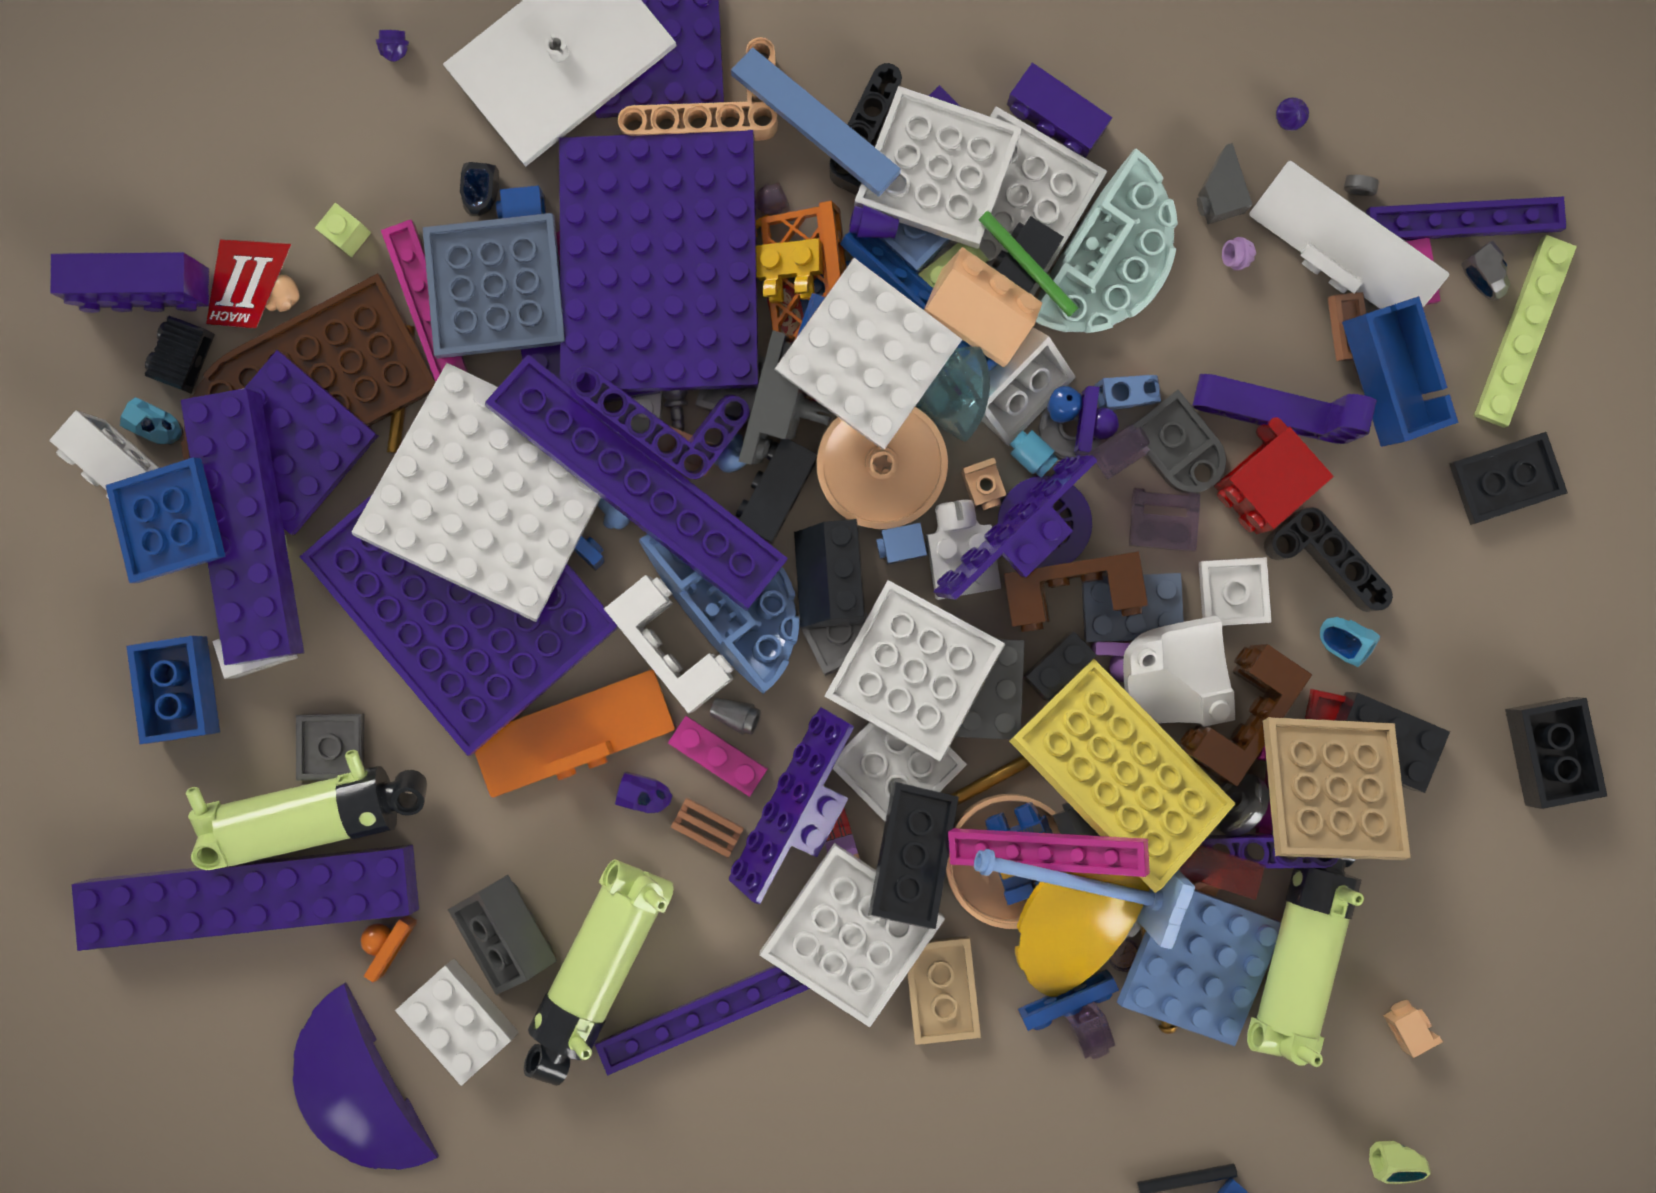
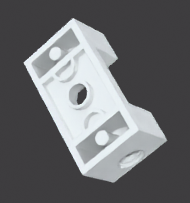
(637, 609)

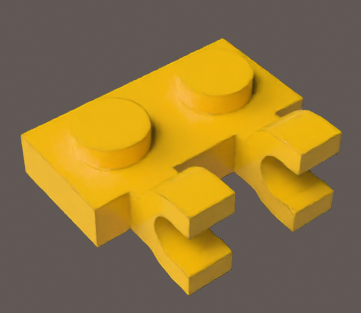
(789, 260)

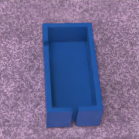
(1396, 368)

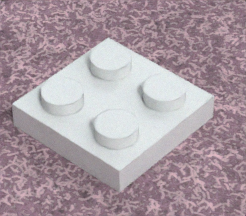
(1235, 590)

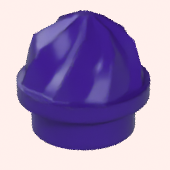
(392, 44)
(1292, 114)

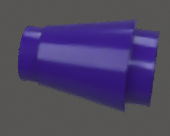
(872, 223)

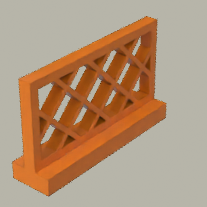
(833, 254)

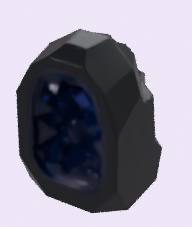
(478, 187)

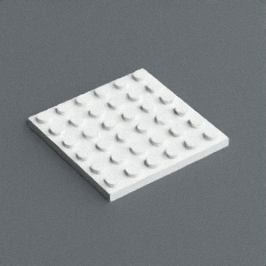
(477, 501)

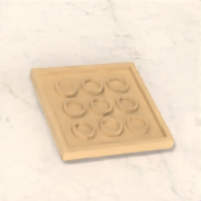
(1335, 789)

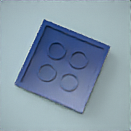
(165, 520)

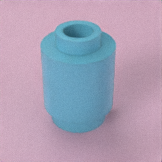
(1033, 453)

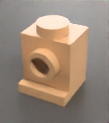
(974, 474)
(1411, 1028)

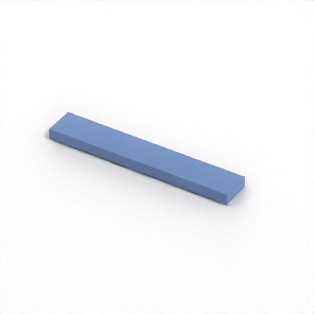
(815, 122)

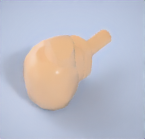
(284, 294)

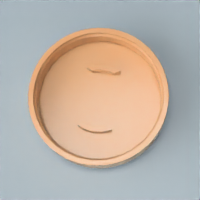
(983, 894)

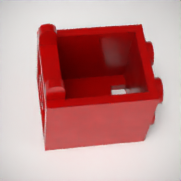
(1272, 479)

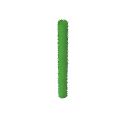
(1028, 263)

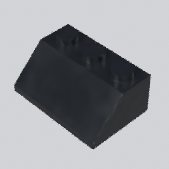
(829, 574)

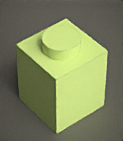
(343, 230)

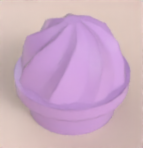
(1238, 253)

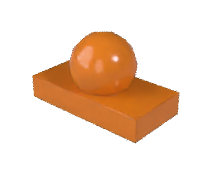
(385, 945)

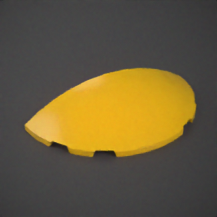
(1072, 932)

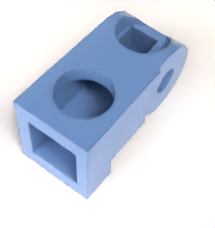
(1128, 392)

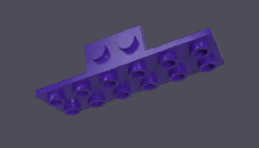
(1025, 536)
(799, 810)

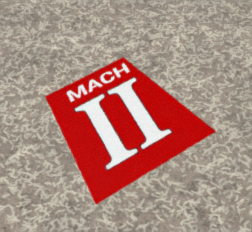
(244, 281)

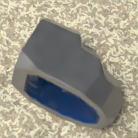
(1488, 271)

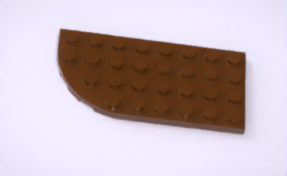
(348, 345)

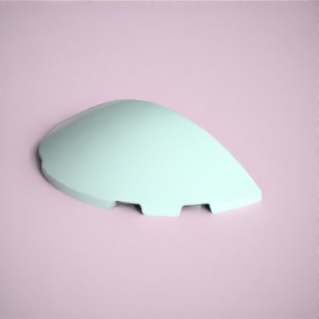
(1116, 252)

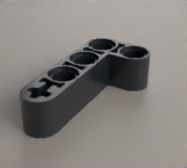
(866, 125)
(1333, 565)

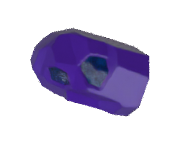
(642, 793)

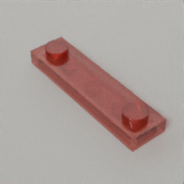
(1224, 871)

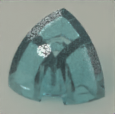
(959, 393)

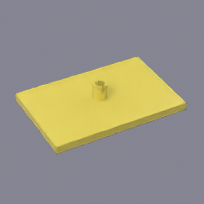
(1123, 771)

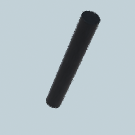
(1187, 1179)

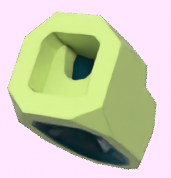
(1397, 1164)

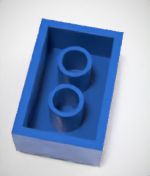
(173, 689)

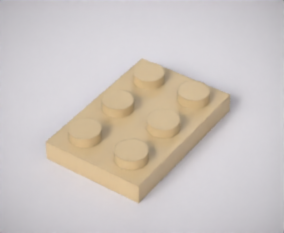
(944, 992)

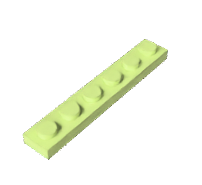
(1525, 331)

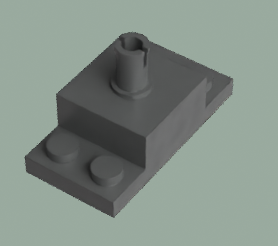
(777, 406)

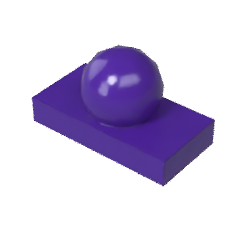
(1093, 422)

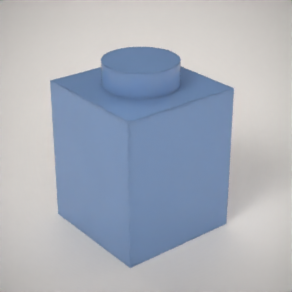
(902, 544)

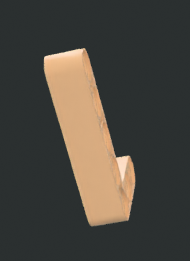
(713, 113)

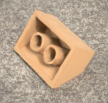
(982, 306)

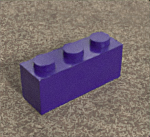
(1058, 110)

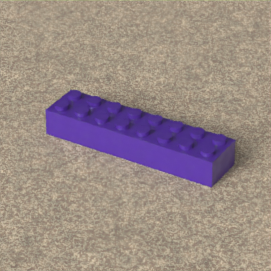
(254, 579)

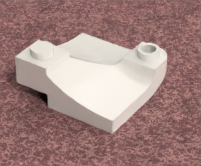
(1181, 673)

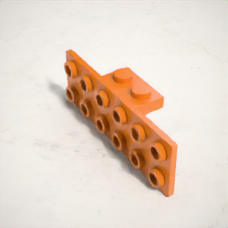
(575, 734)

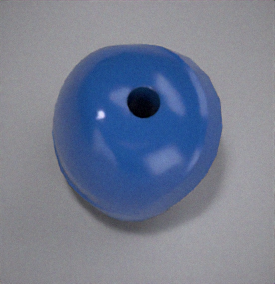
(1064, 404)

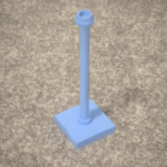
(1160, 912)

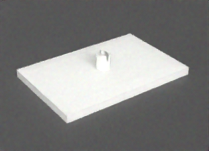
(556, 65)

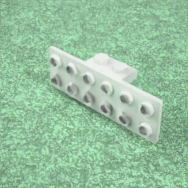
(1345, 241)

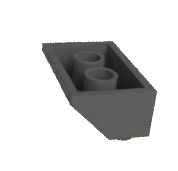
(502, 935)

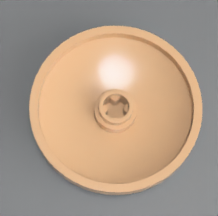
(883, 485)

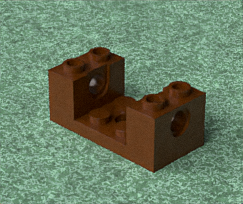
(1028, 594)
(1280, 682)

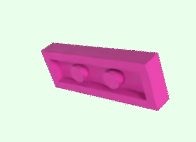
(717, 755)

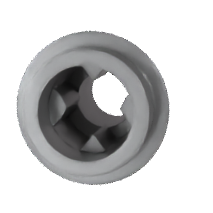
(736, 715)

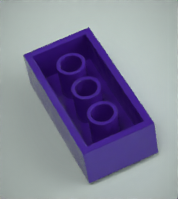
(130, 281)

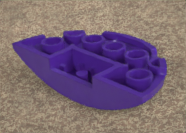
(350, 1093)

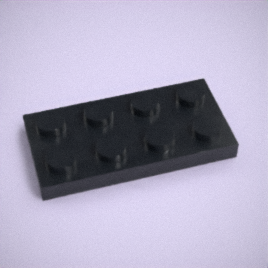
(913, 856)

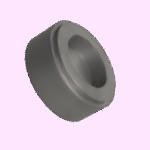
(1361, 185)

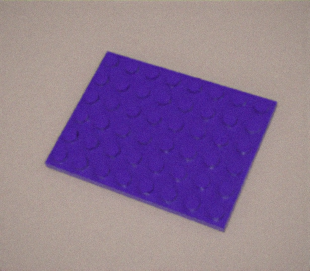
(659, 260)
(452, 647)

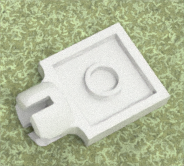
(954, 536)

